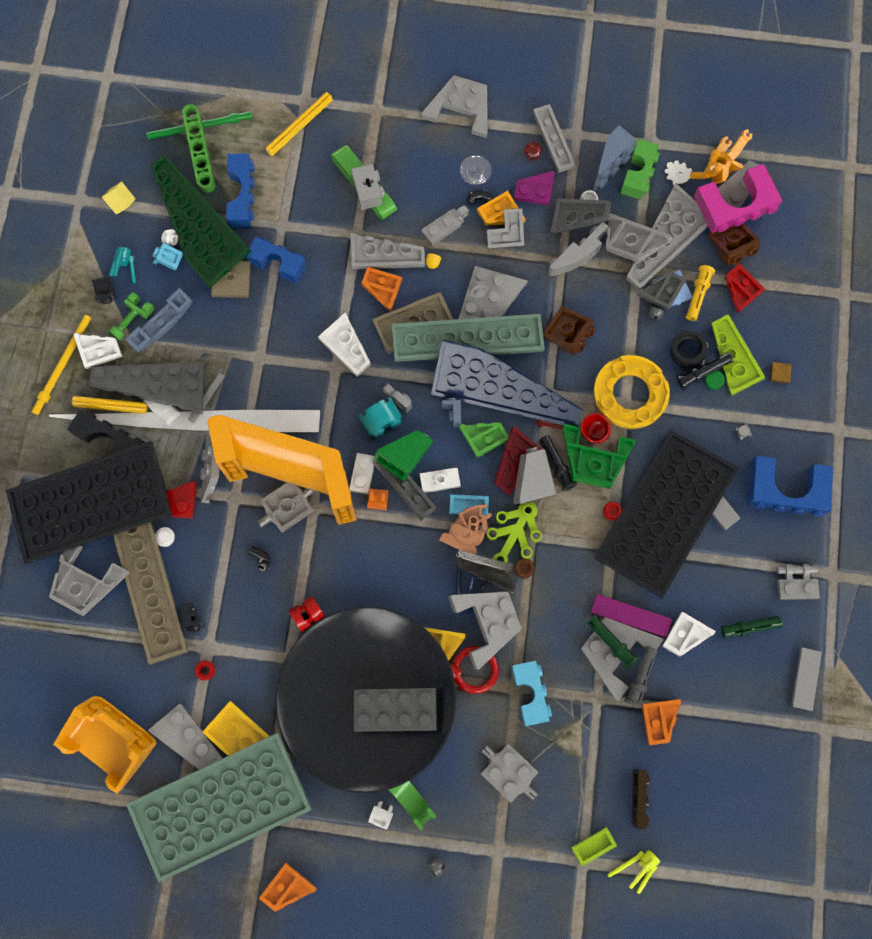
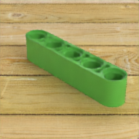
(195, 141)
(347, 160)

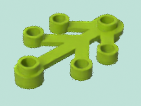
(516, 530)

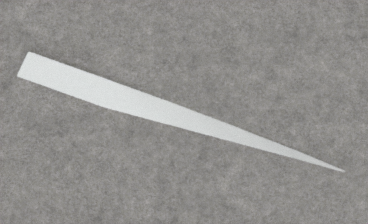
(270, 419)

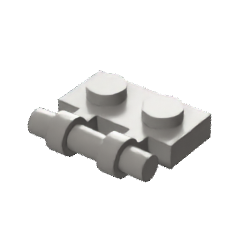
(797, 588)

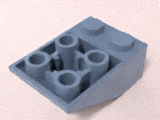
(615, 153)

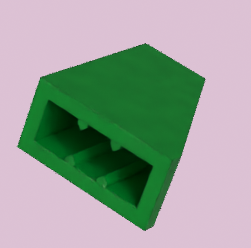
(404, 454)

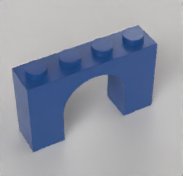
(765, 494)

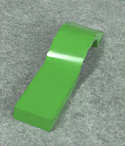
(413, 803)

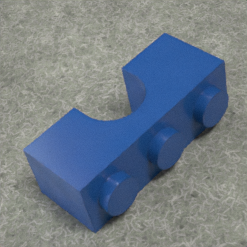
(263, 252)

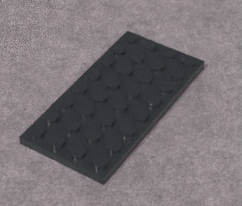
(89, 502)
(666, 514)

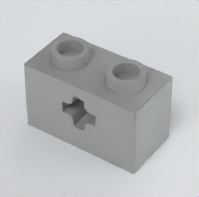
(365, 177)

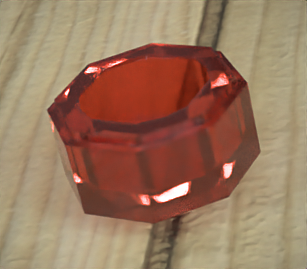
(533, 151)

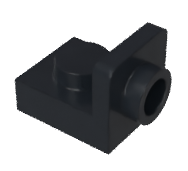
(104, 290)
(189, 613)

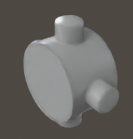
(743, 431)

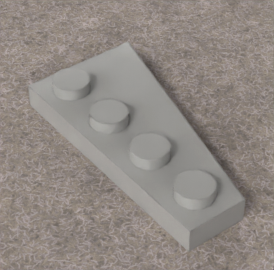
(734, 189)

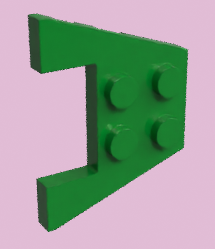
(591, 464)

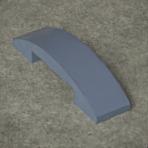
(161, 323)

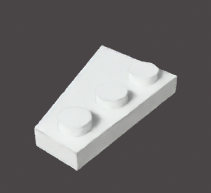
(344, 344)

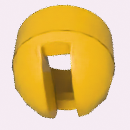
(432, 261)

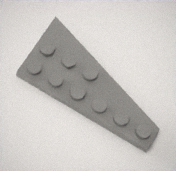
(684, 223)
(500, 294)

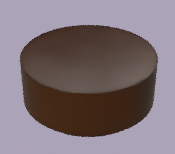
(524, 568)

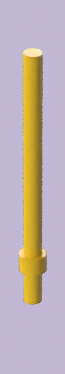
(44, 396)

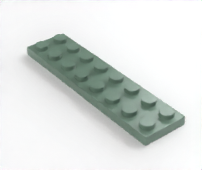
(493, 334)

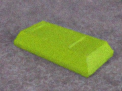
(594, 846)

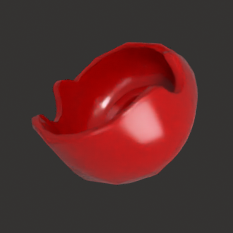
(595, 428)

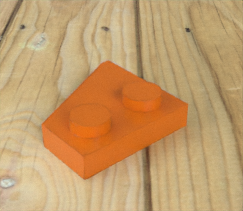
(382, 286)
(659, 720)
(286, 888)

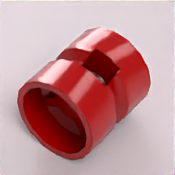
(312, 609)

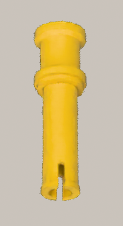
(701, 284)

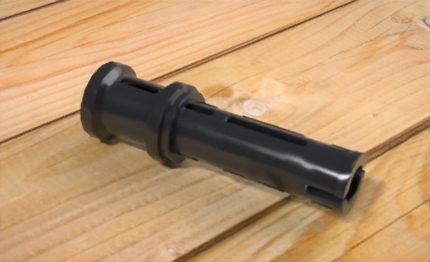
(696, 374)
(561, 471)

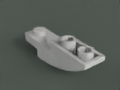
(577, 255)

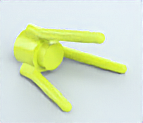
(647, 862)

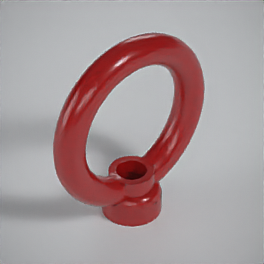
(469, 688)

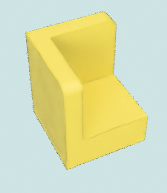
(118, 198)

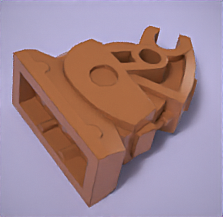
(465, 530)

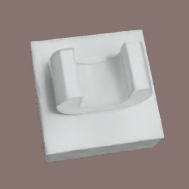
(380, 816)

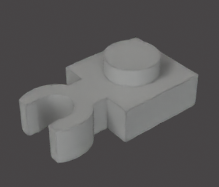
(399, 399)

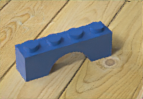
(239, 210)

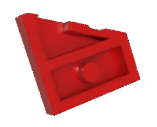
(742, 287)
(183, 500)

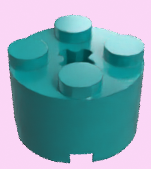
(381, 417)

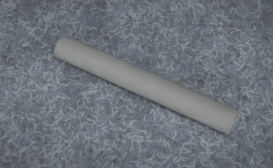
(207, 396)

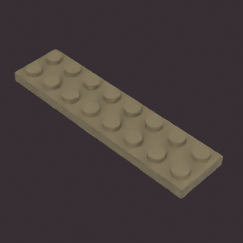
(151, 594)

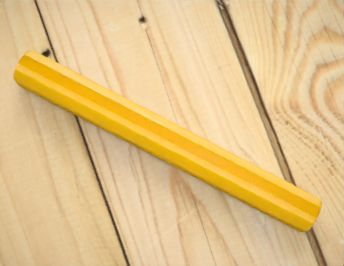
(298, 124)

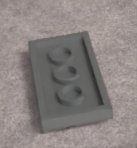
(395, 710)

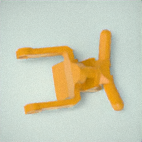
(723, 163)

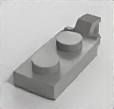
(445, 225)

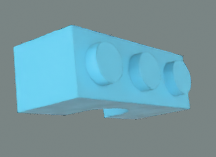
(529, 675)

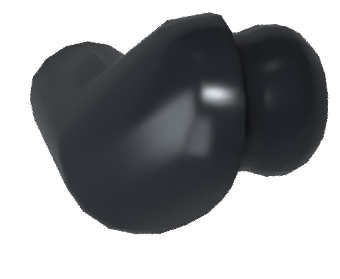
(479, 194)
(262, 557)

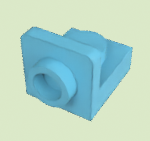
(167, 256)

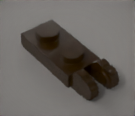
(639, 799)

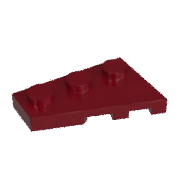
(509, 464)

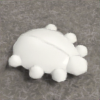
(678, 172)

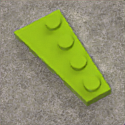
(744, 369)

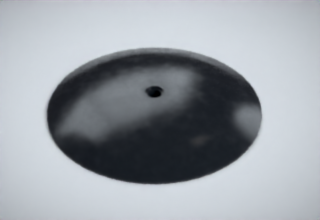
(316, 698)

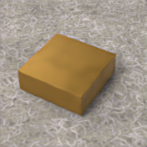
(780, 373)

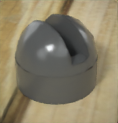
(656, 311)
(436, 866)

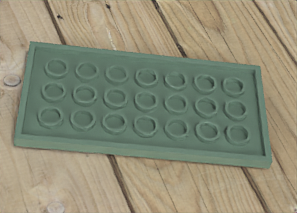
(218, 807)

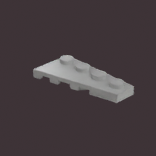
(384, 254)
(186, 738)

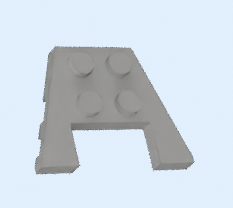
(463, 97)
(79, 589)
(496, 620)
(601, 656)

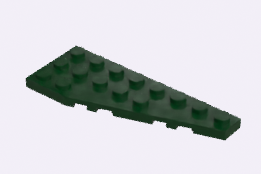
(204, 236)

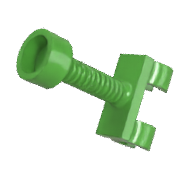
(131, 302)

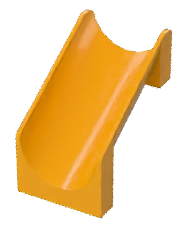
(283, 457)

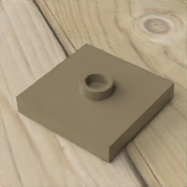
(235, 283)

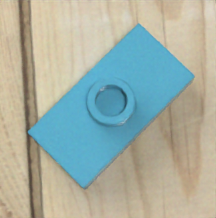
(461, 502)

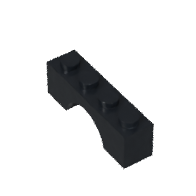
(89, 428)

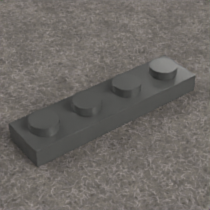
(409, 492)

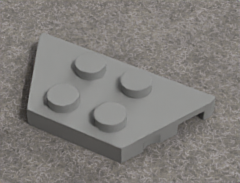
(633, 239)
(210, 472)

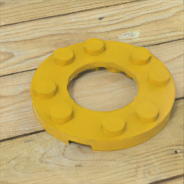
(643, 369)

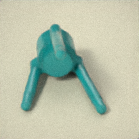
(122, 258)

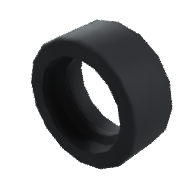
(688, 336)

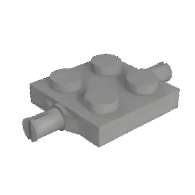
(286, 506)
(509, 773)

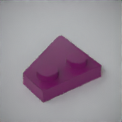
(535, 189)

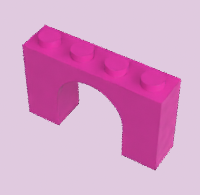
(721, 215)

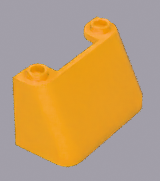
(107, 740)

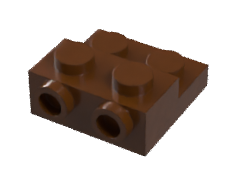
(735, 243)
(569, 330)

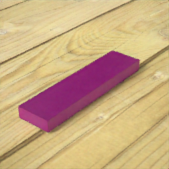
(631, 616)

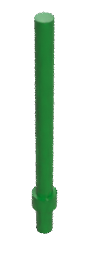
(233, 118)

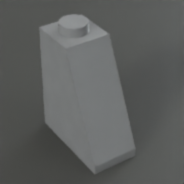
(533, 477)

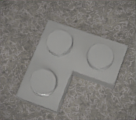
(511, 234)

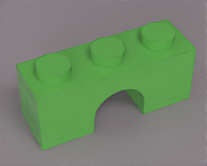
(636, 181)

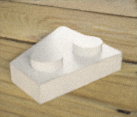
(97, 350)
(686, 634)

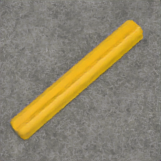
(109, 404)

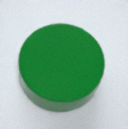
(714, 380)

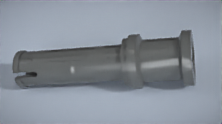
(639, 686)

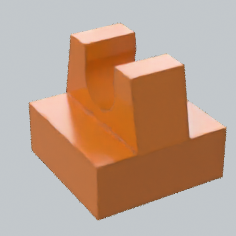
(377, 499)

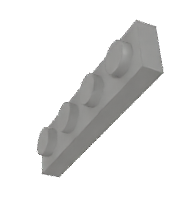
(553, 138)

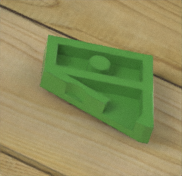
(484, 437)

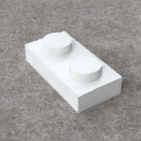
(362, 474)

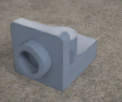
(455, 414)

